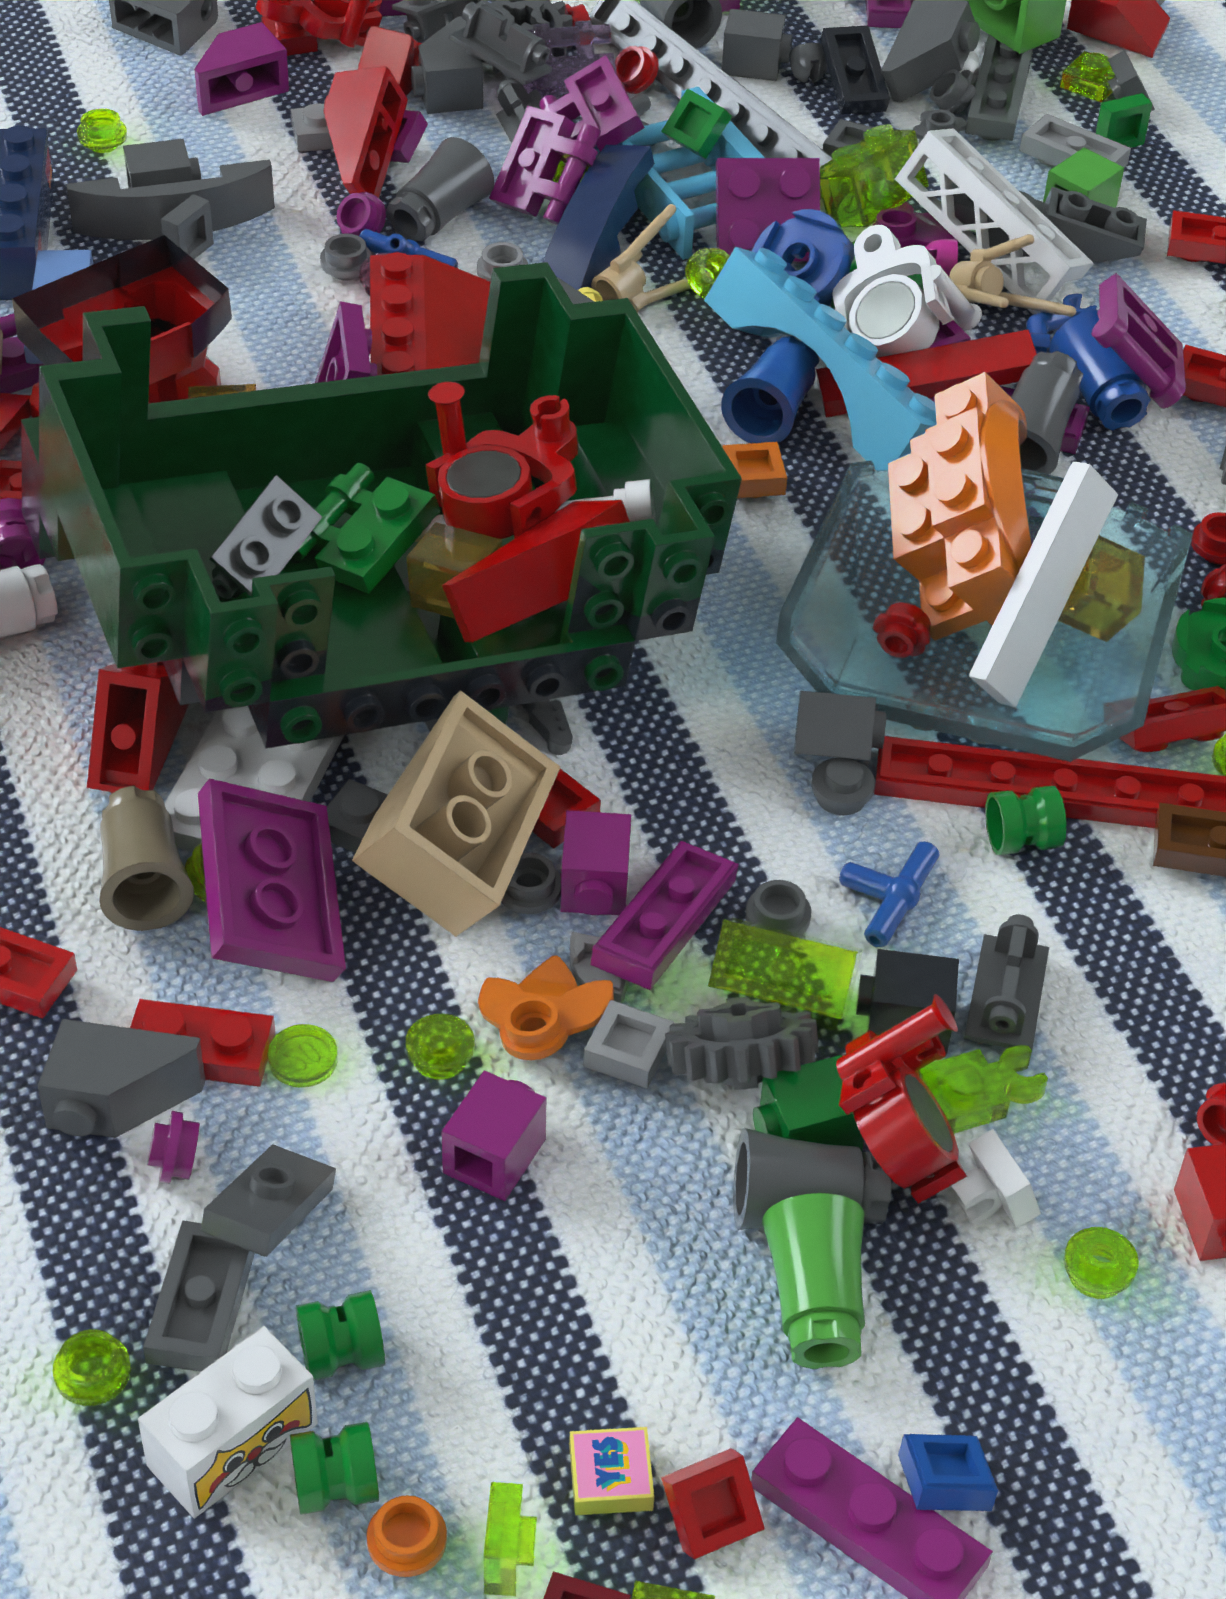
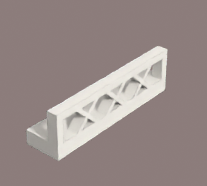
(1002, 203)

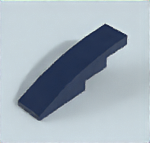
(597, 213)

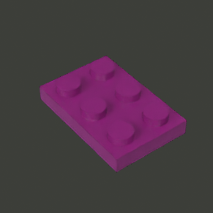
(270, 881)

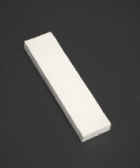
(1043, 584)

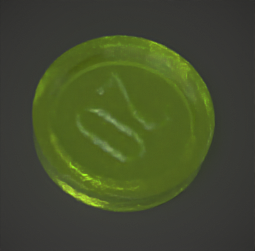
(302, 1055)

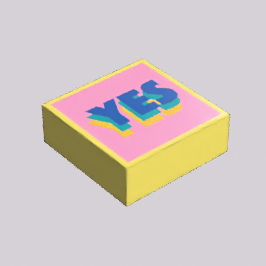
(611, 1471)

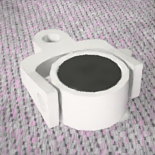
(892, 307)

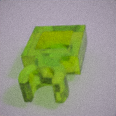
(981, 1092)

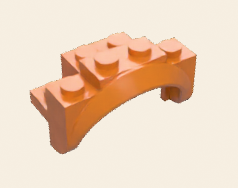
(963, 506)

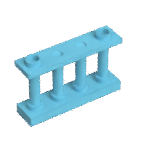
(655, 194)

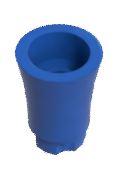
(1107, 381)
(767, 397)

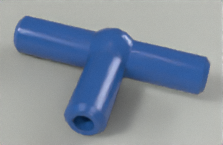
(381, 243)
(898, 893)

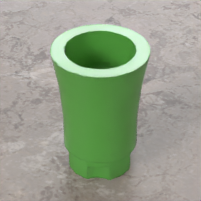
(818, 1276)

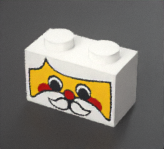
(228, 1421)

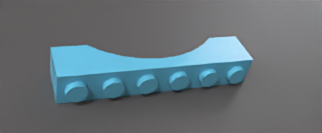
(764, 300)

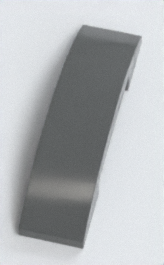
(135, 213)

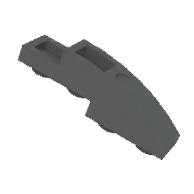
(1093, 227)

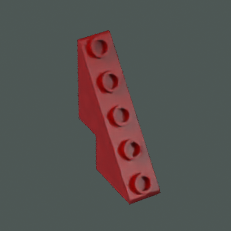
(132, 726)

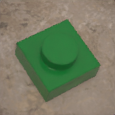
(1125, 120)
(696, 123)

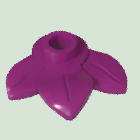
(912, 227)

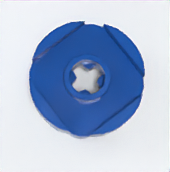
(814, 233)

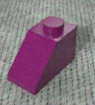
(241, 69)

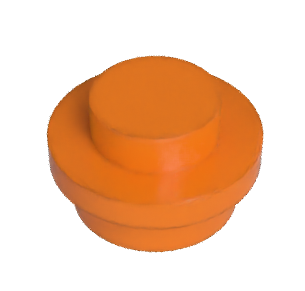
(406, 1536)

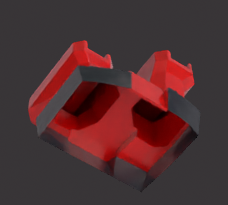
(181, 298)

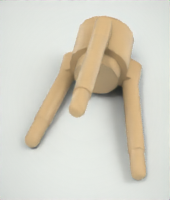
(626, 278)
(984, 282)

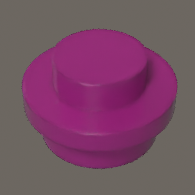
(361, 212)
(173, 1147)

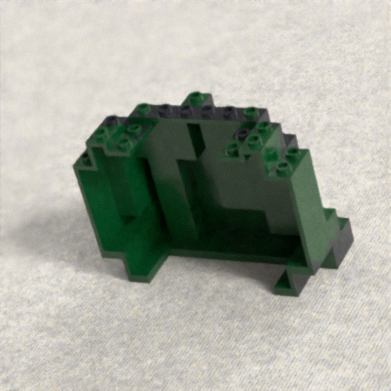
(160, 485)

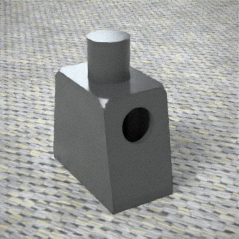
(165, 23)

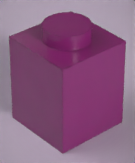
(595, 863)
(494, 1135)

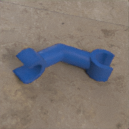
(1043, 322)

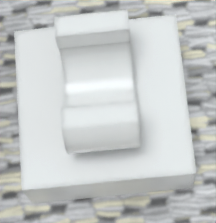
(995, 1184)

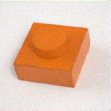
(759, 468)

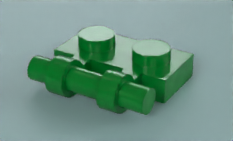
(375, 535)

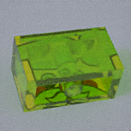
(863, 176)
(785, 967)

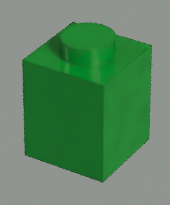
(807, 1106)

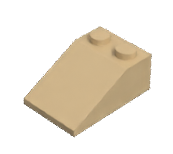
(459, 817)

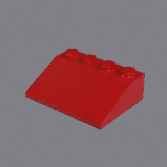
(424, 313)

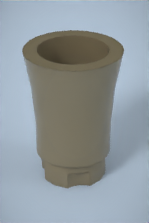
(142, 868)

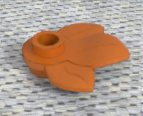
(542, 1008)

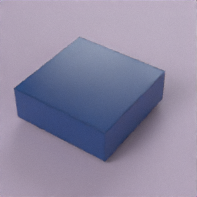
(947, 1472)

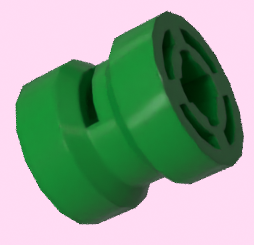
(1027, 820)
(340, 1335)
(334, 1468)

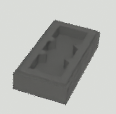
(268, 1200)

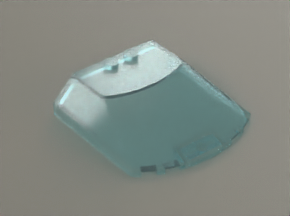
(1081, 687)

